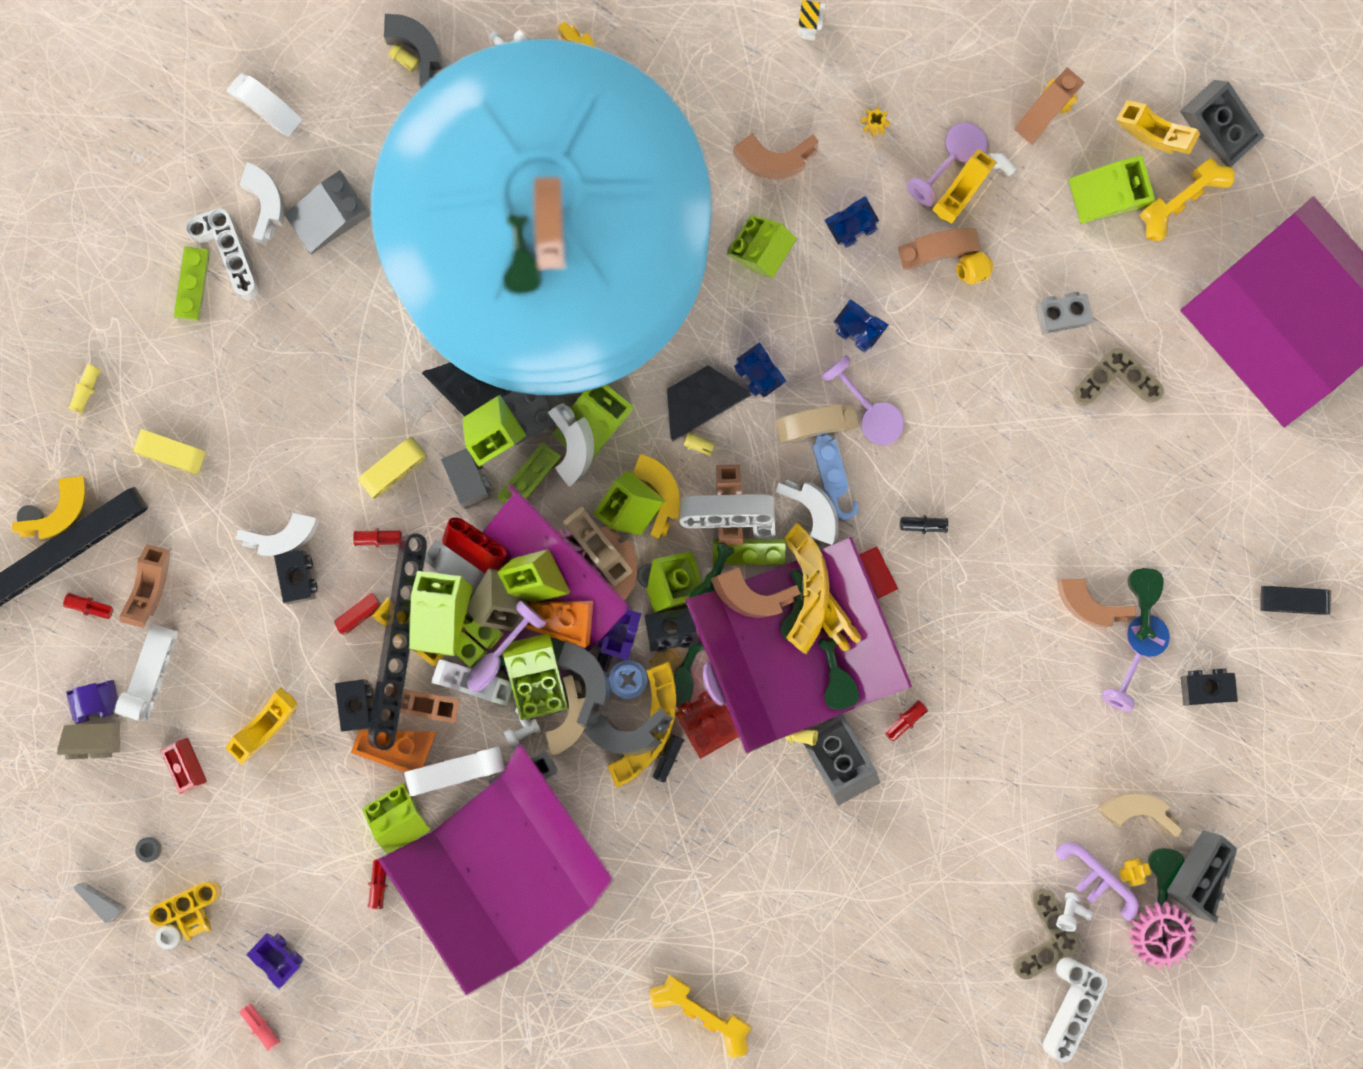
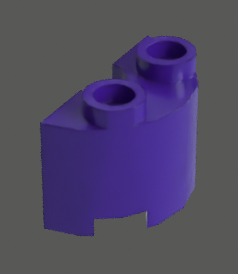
(621, 636)
(92, 700)
(275, 958)

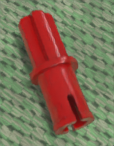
(377, 537)
(87, 606)
(906, 721)
(377, 886)

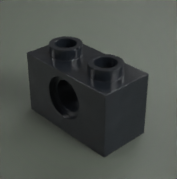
(286, 565)
(679, 620)
(1223, 687)
(345, 694)

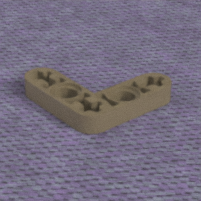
(1114, 370)
(1054, 943)

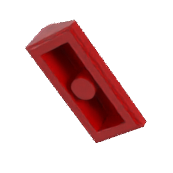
(878, 573)
(357, 614)
(183, 765)

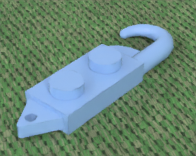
(832, 473)

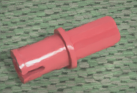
(259, 1026)

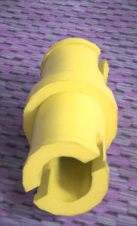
(84, 388)

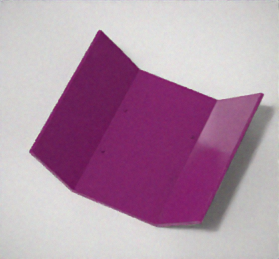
(1289, 313)
(525, 532)
(772, 683)
(499, 876)

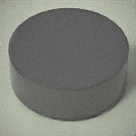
(29, 513)
(643, 574)
(148, 849)

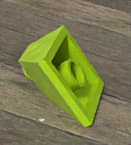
(672, 581)

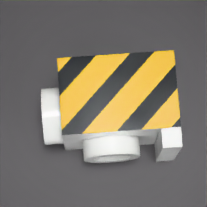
(810, 19)

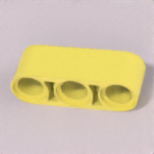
(169, 451)
(392, 467)

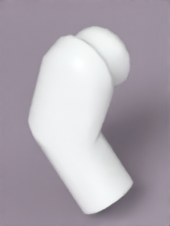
(1003, 163)

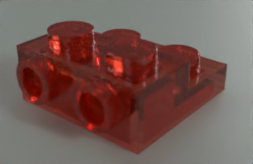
(706, 724)

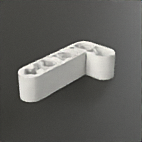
(229, 255)
(730, 511)
(148, 674)
(454, 771)
(1055, 1043)

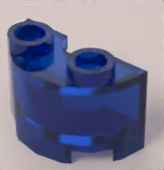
(853, 222)
(859, 326)
(759, 371)

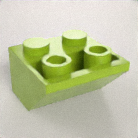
(762, 245)
(491, 430)
(629, 505)
(533, 577)
(395, 819)

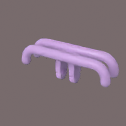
(1131, 905)

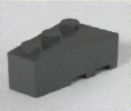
(1203, 875)

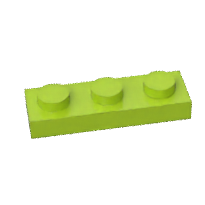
(191, 283)
(532, 472)
(755, 552)

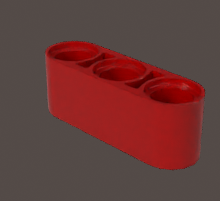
(473, 545)

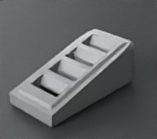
(103, 905)

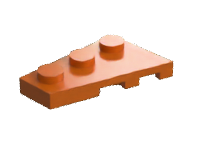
(565, 620)
(406, 754)

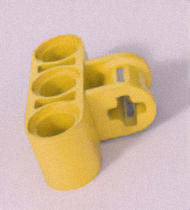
(190, 917)

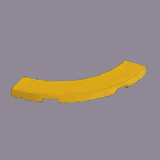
(814, 589)
(663, 697)

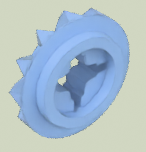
(616, 680)

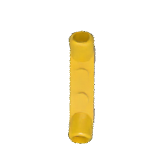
(1206, 175)
(734, 1029)

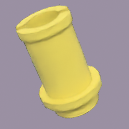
(404, 57)
(698, 443)
(804, 736)

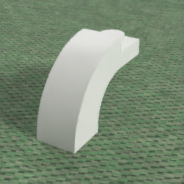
(265, 104)
(272, 205)
(579, 444)
(820, 506)
(291, 539)
(456, 677)

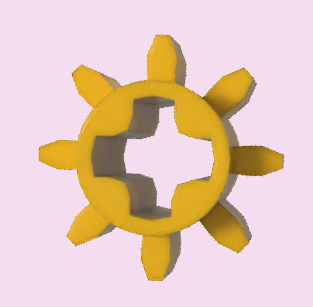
(875, 115)
(1135, 872)

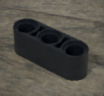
(1295, 600)

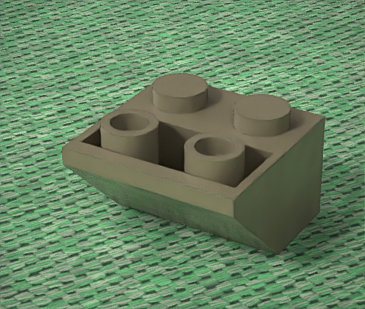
(492, 604)
(92, 739)

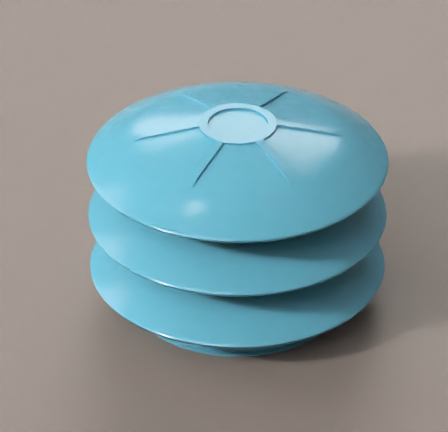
(629, 214)

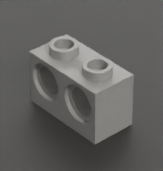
(1065, 318)

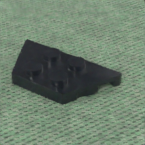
(461, 388)
(701, 399)

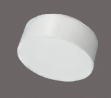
(168, 936)

